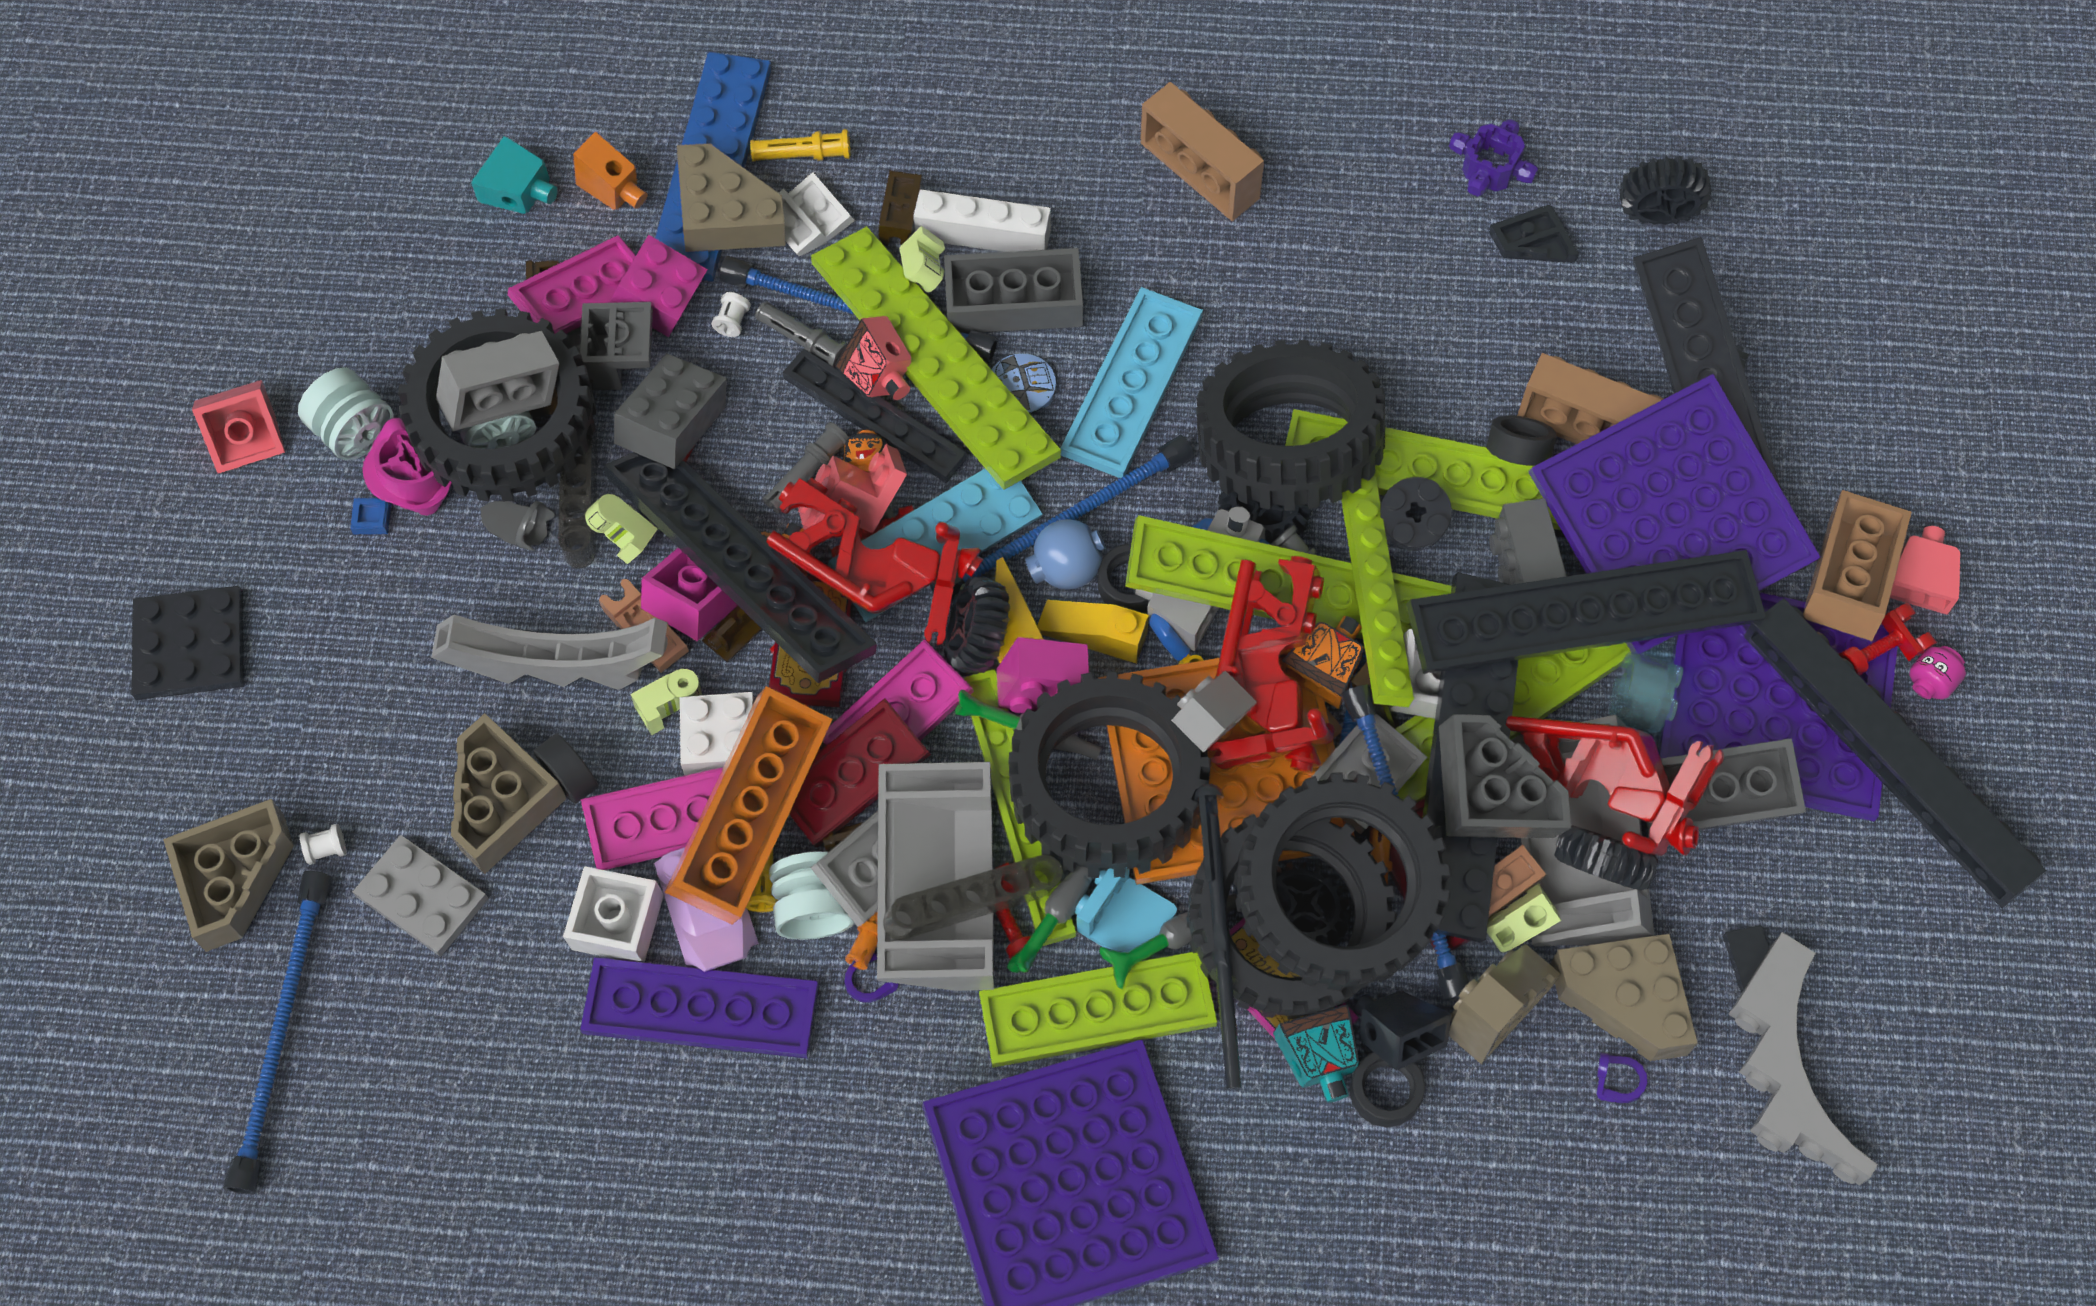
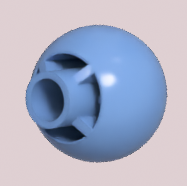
(1066, 554)

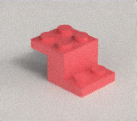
(866, 491)

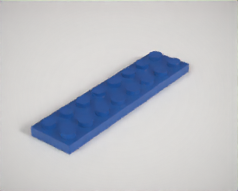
(722, 116)

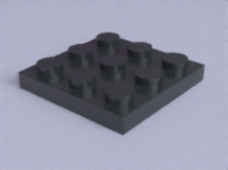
(187, 643)

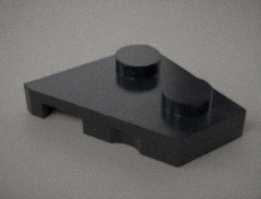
(1534, 237)

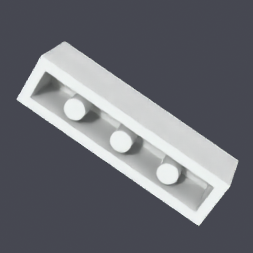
(983, 222)

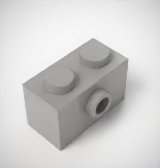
(1212, 710)

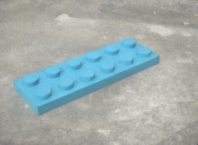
(1131, 383)
(974, 506)

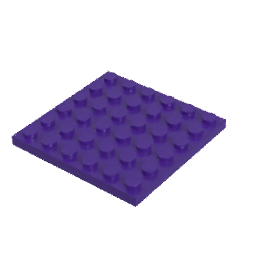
(1674, 489)
(1739, 699)
(1069, 1181)

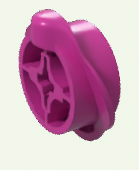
(396, 474)

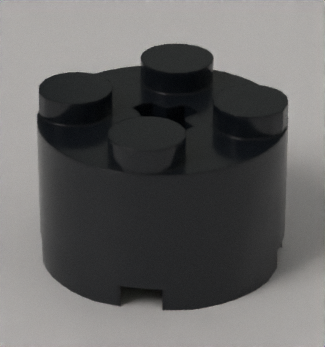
(1427, 497)

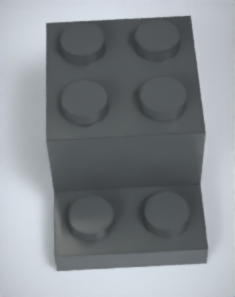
(613, 339)

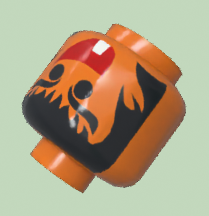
(862, 447)

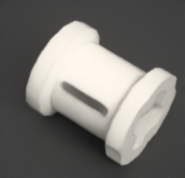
(731, 314)
(322, 844)

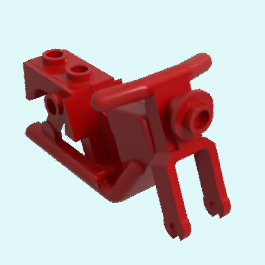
(874, 576)
(1255, 666)
(1630, 771)

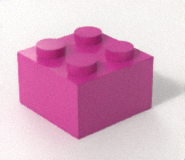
(663, 279)
(684, 596)
(1037, 668)

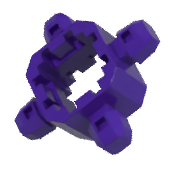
(1504, 141)

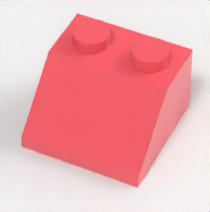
(238, 426)

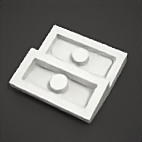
(812, 215)

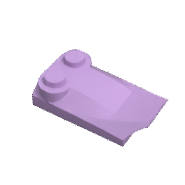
(703, 937)

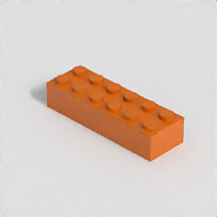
(748, 806)

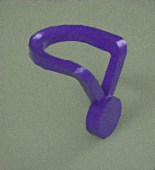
(880, 993)
(1613, 1096)

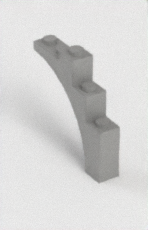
(508, 654)
(1776, 1066)

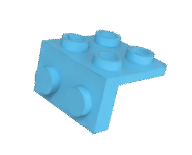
(1121, 912)

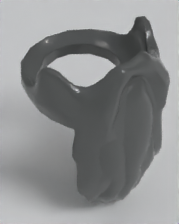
(517, 523)

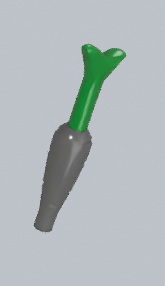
(972, 706)
(1058, 909)
(1172, 935)

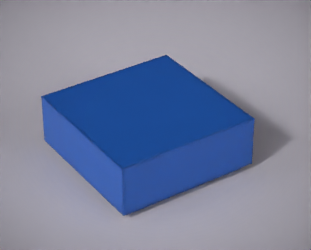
(370, 516)

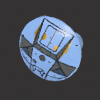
(1027, 379)

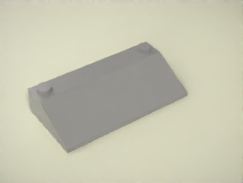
(930, 834)
(1589, 906)

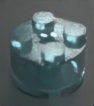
(1645, 692)

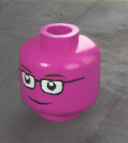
(1937, 672)

